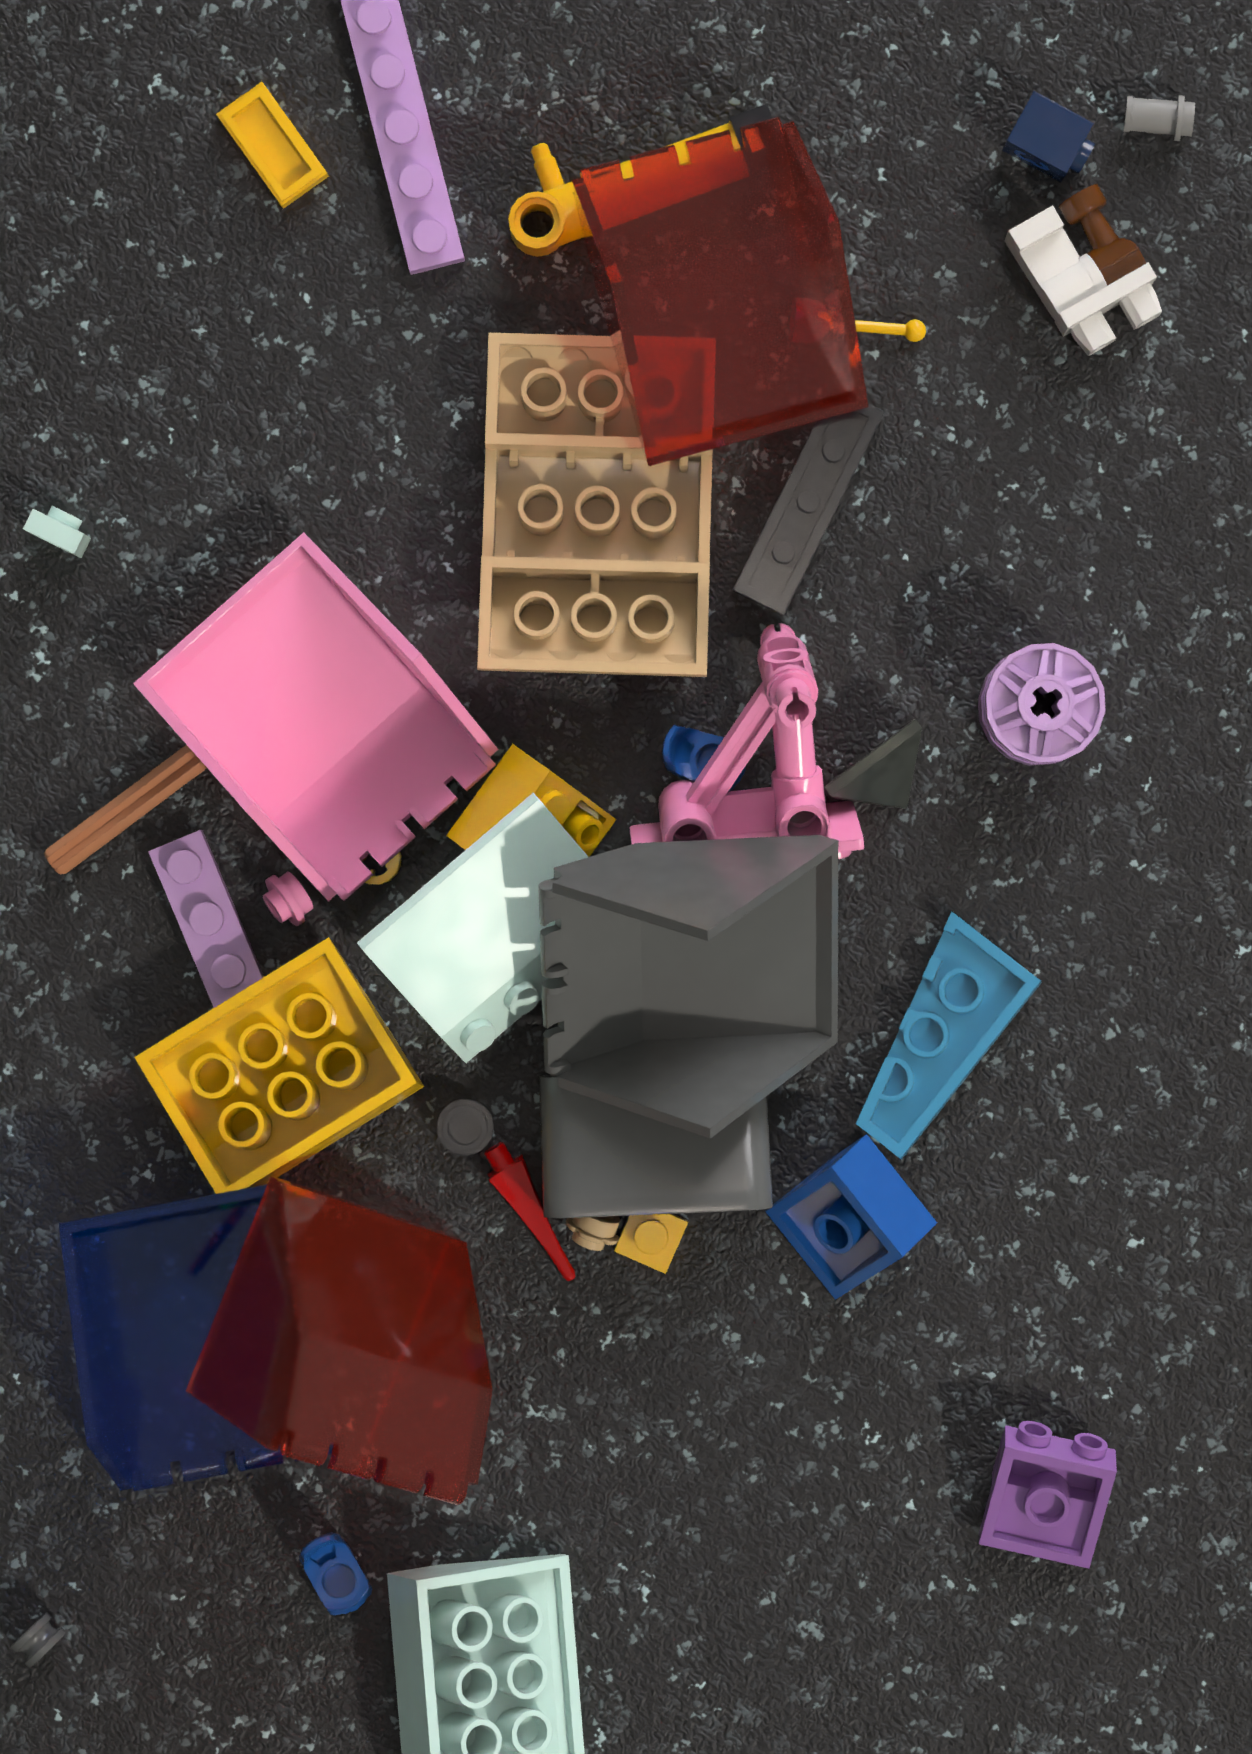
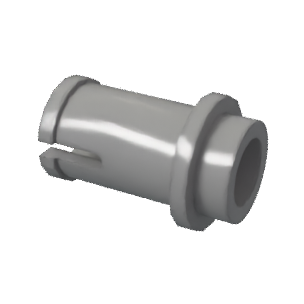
(1160, 116)

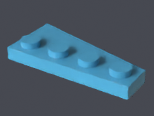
(953, 1020)

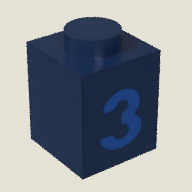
(1050, 138)

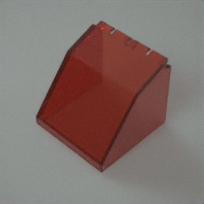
(722, 289)
(352, 1340)

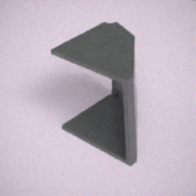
(690, 973)

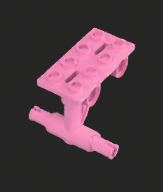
(796, 796)

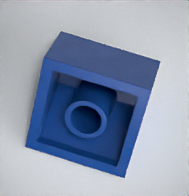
(852, 1217)

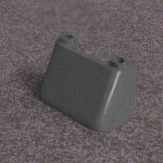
(627, 1164)

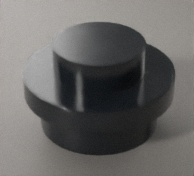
(465, 1127)

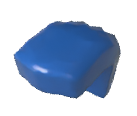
(688, 751)
(335, 1574)

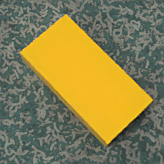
(272, 145)

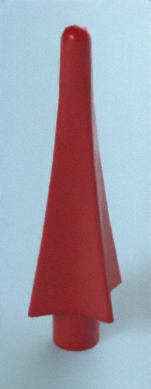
(516, 1187)

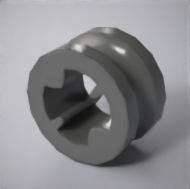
(38, 1640)

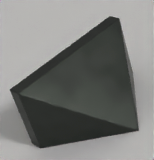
(883, 774)

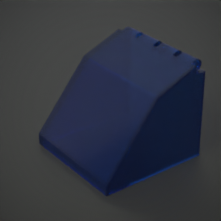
(139, 1315)

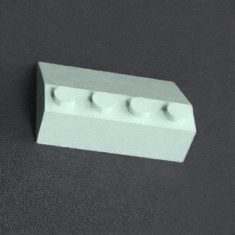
(472, 934)
(486, 1657)

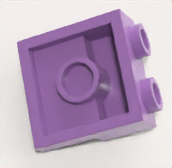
(1048, 1494)

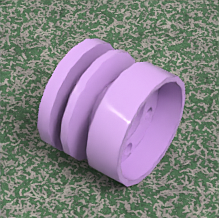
(1008, 699)

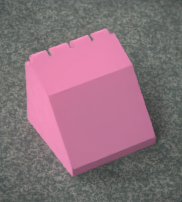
(318, 718)

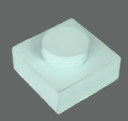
(58, 529)

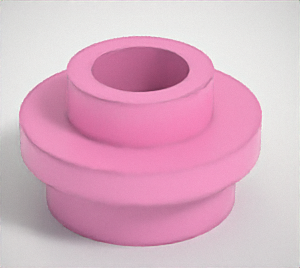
(287, 899)

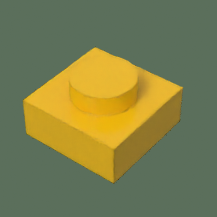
(651, 1239)

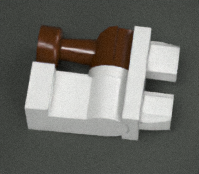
(1085, 286)

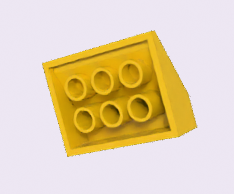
(279, 1071)

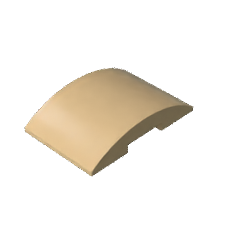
(582, 541)

